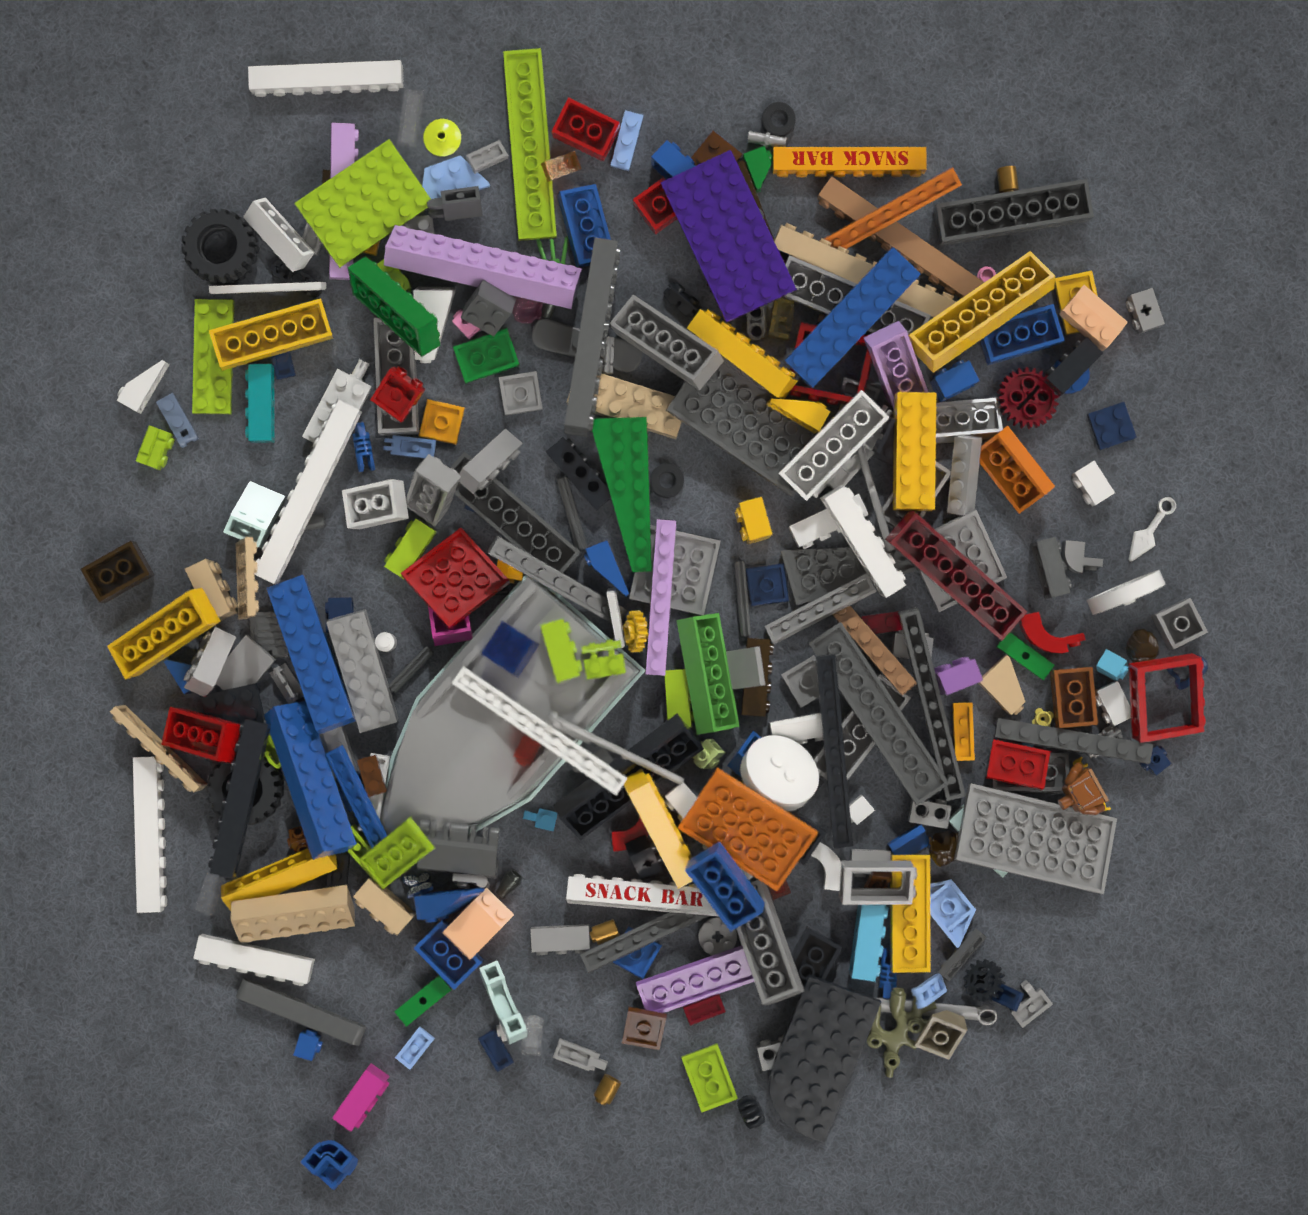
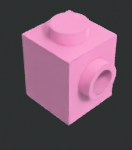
(465, 327)

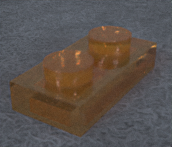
(561, 166)

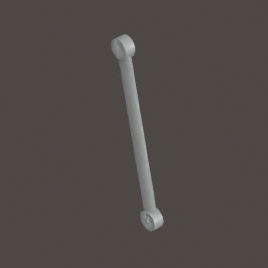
(967, 1012)

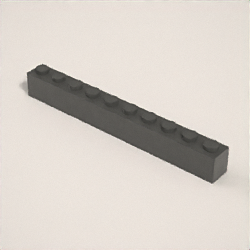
(931, 701)

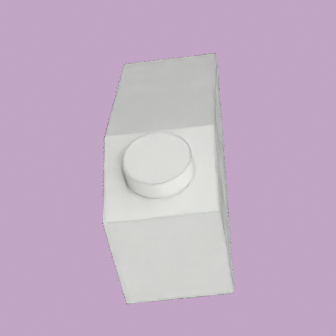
(140, 389)

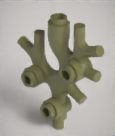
(899, 1036)

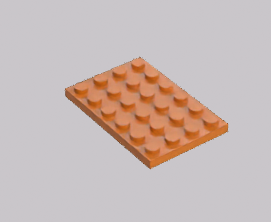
(750, 827)

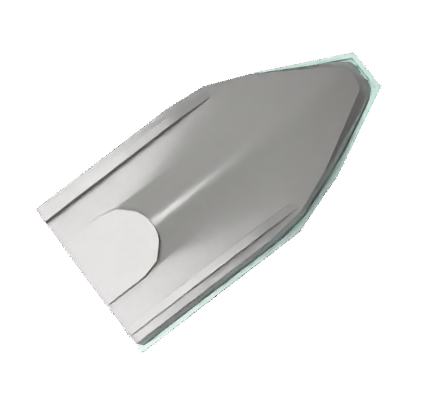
(458, 753)

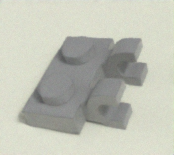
(1032, 1006)

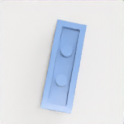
(627, 140)

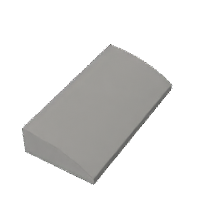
(968, 418)

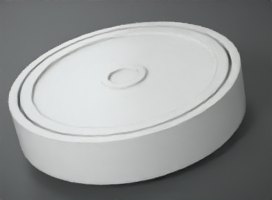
(1126, 592)
(780, 772)

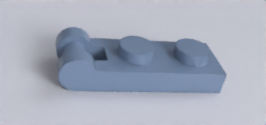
(177, 419)

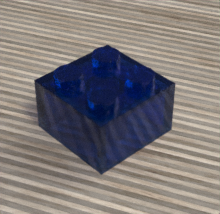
(510, 649)

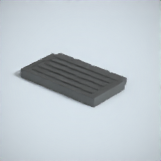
(267, 632)

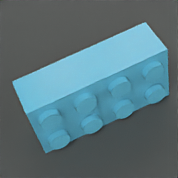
(867, 942)

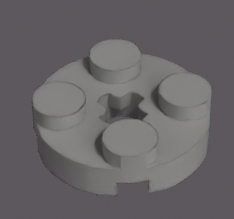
(710, 945)

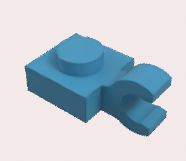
(544, 818)

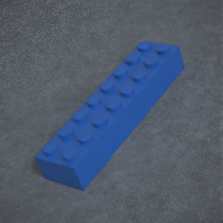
(852, 317)
(311, 654)
(310, 780)

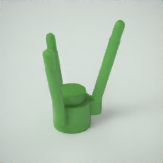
(552, 249)

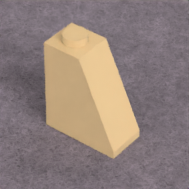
(1003, 686)

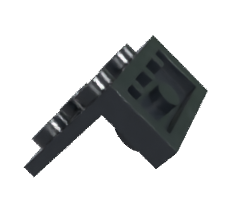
(885, 447)

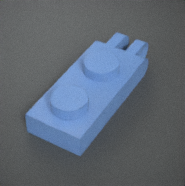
(410, 446)

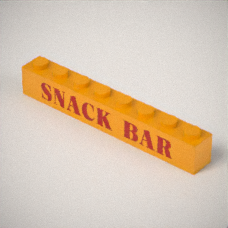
(849, 161)

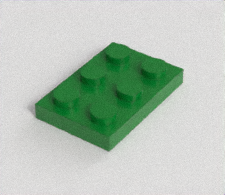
(486, 356)

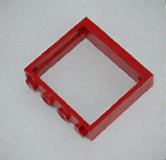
(832, 398)
(1138, 697)

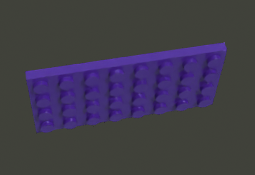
(728, 236)

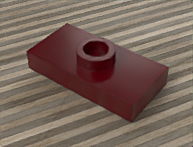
(704, 1009)

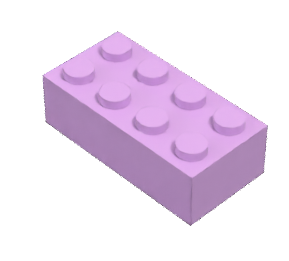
(895, 361)

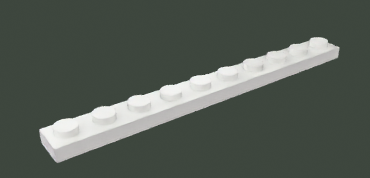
(539, 730)

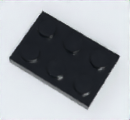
(235, 704)

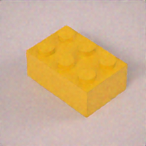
(753, 520)

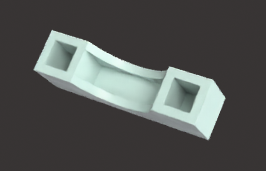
(502, 1002)

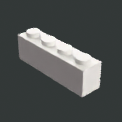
(278, 234)
(818, 526)

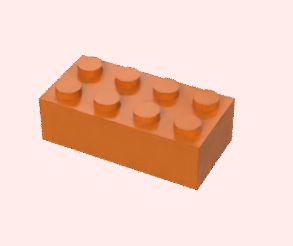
(1014, 470)

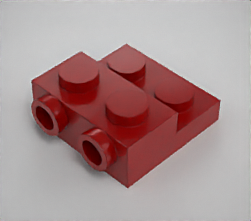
(398, 393)

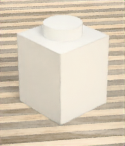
(860, 809)

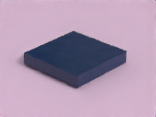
(767, 584)

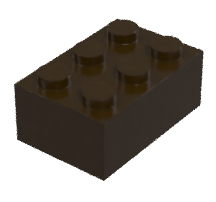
(117, 572)

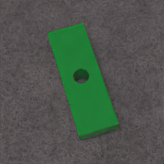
(1034, 663)
(414, 1007)

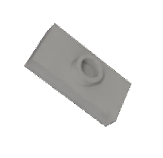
(487, 156)

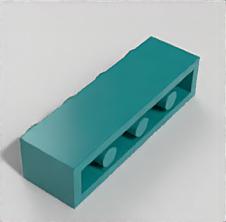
(260, 403)

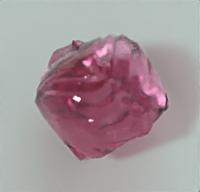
(526, 310)

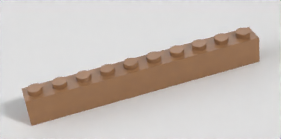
(914, 249)

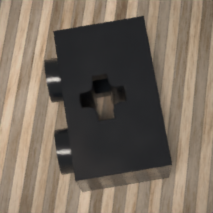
(644, 857)

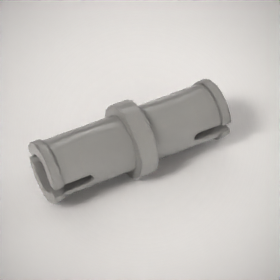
(766, 139)

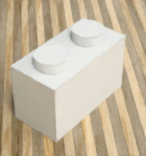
(1092, 484)
(1113, 703)

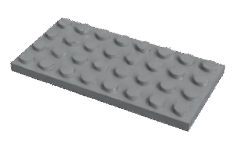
(1035, 839)

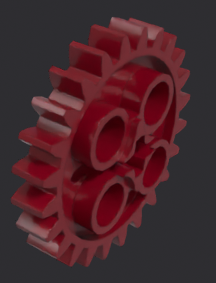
(1015, 386)

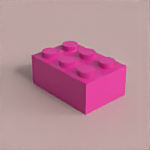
(362, 1098)

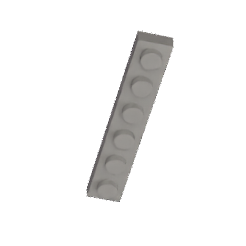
(820, 608)

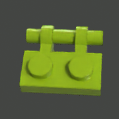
(606, 665)

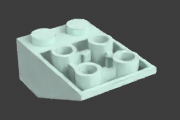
(254, 514)

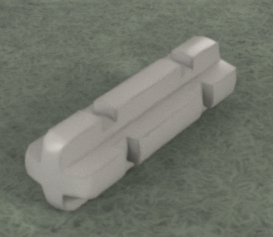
(609, 356)

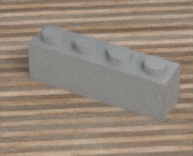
(489, 461)
(964, 474)

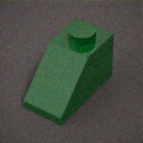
(758, 165)

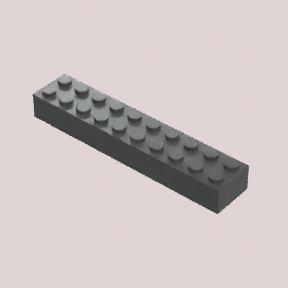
(591, 335)

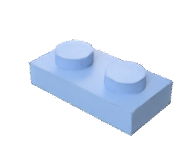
(414, 1047)

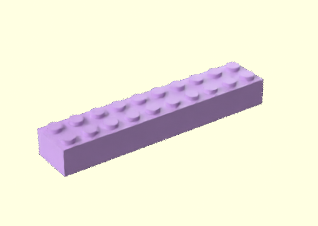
(472, 263)

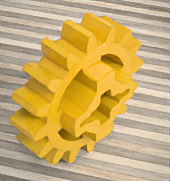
(635, 631)

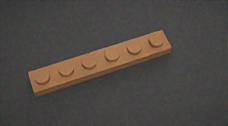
(875, 650)

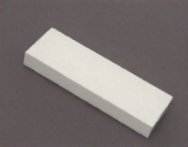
(615, 615)

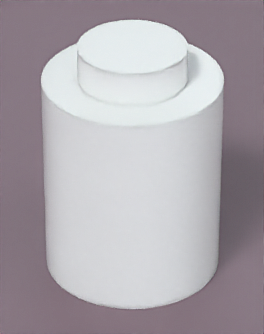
(386, 642)

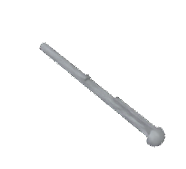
(874, 497)
(585, 736)

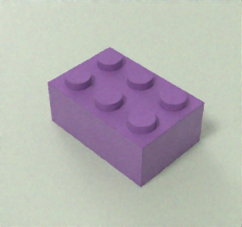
(957, 676)

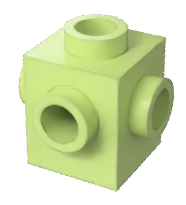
(710, 755)

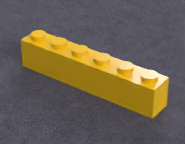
(277, 877)

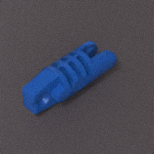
(362, 447)
(887, 979)

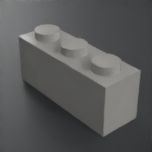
(560, 939)

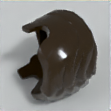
(1142, 646)
(943, 847)

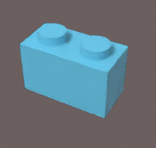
(1112, 666)

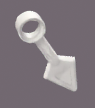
(1144, 539)

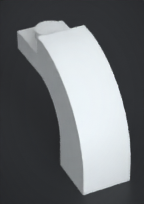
(831, 866)

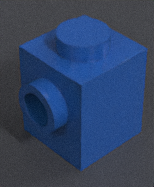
(308, 1045)

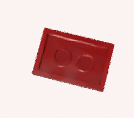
(1018, 764)

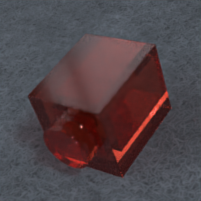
(526, 751)

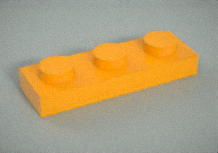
(963, 731)

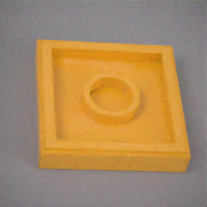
(441, 422)

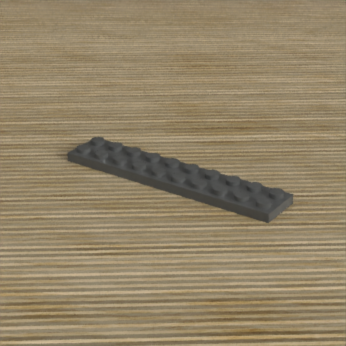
(881, 716)

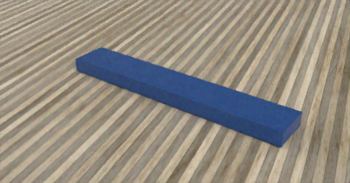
(356, 795)

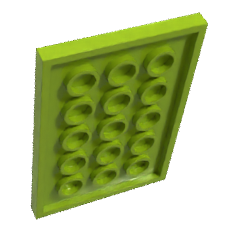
(363, 203)

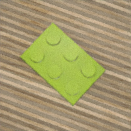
(709, 1077)

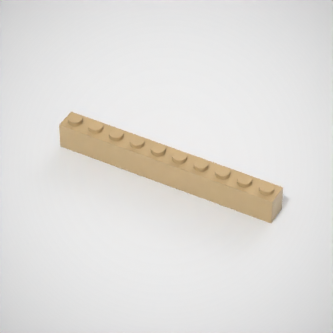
(854, 268)

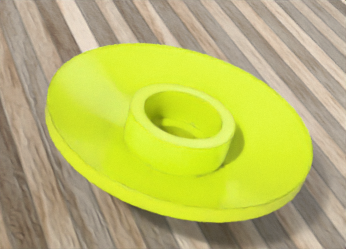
(444, 146)

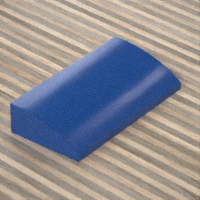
(583, 221)

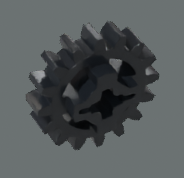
(980, 980)

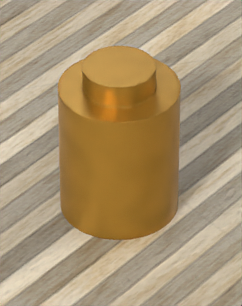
(1007, 179)
(604, 932)
(607, 1089)

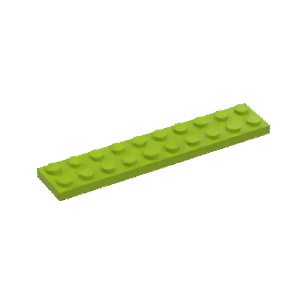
(529, 144)

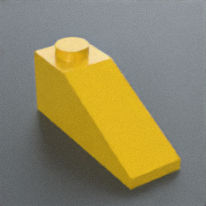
(805, 413)

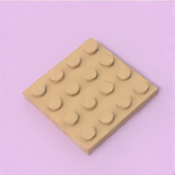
(245, 571)

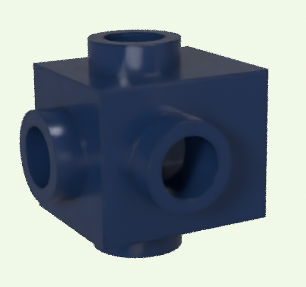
(1160, 761)

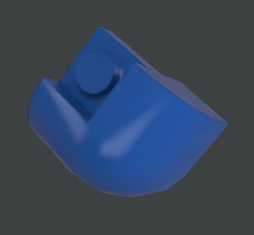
(330, 1162)

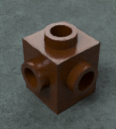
(297, 839)

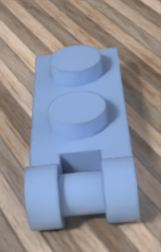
(929, 990)

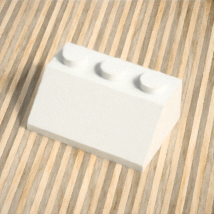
(798, 728)

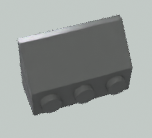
(1051, 567)

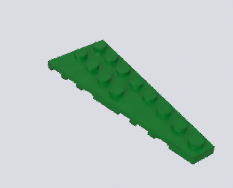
(624, 459)

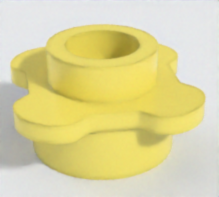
(1047, 717)

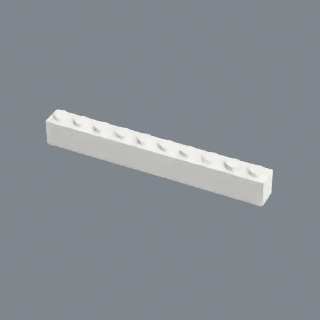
(307, 492)

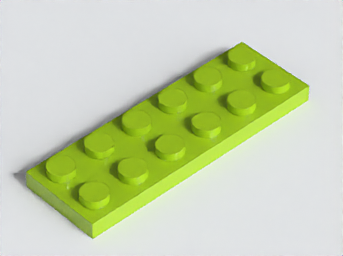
(210, 384)

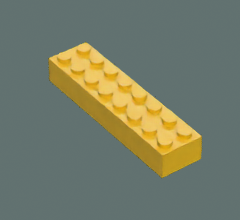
(982, 311)

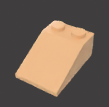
(478, 923)

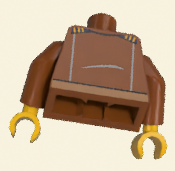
(1083, 791)

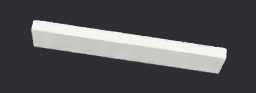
(267, 287)

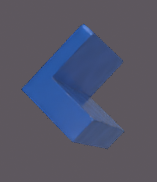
(910, 841)

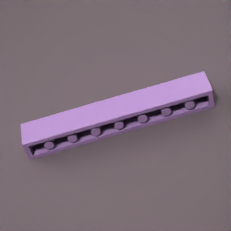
(341, 156)
(660, 597)

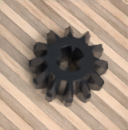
(751, 1111)

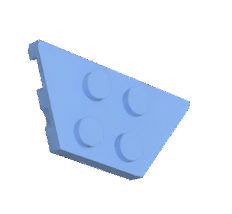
(451, 175)
(950, 910)

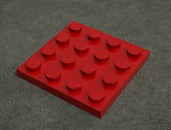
(455, 578)

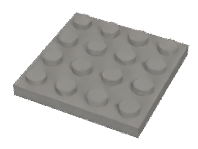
(970, 539)
(691, 575)

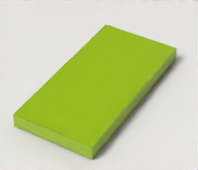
(396, 853)

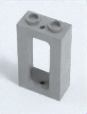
(877, 896)

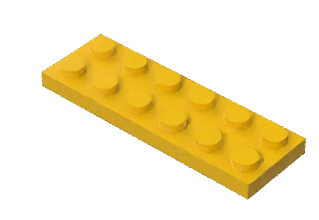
(911, 922)

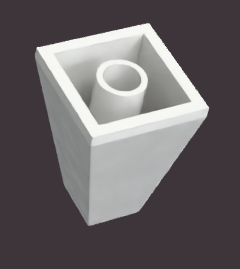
(439, 302)

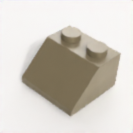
(942, 1034)

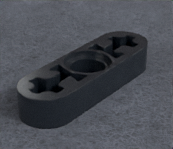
(281, 275)

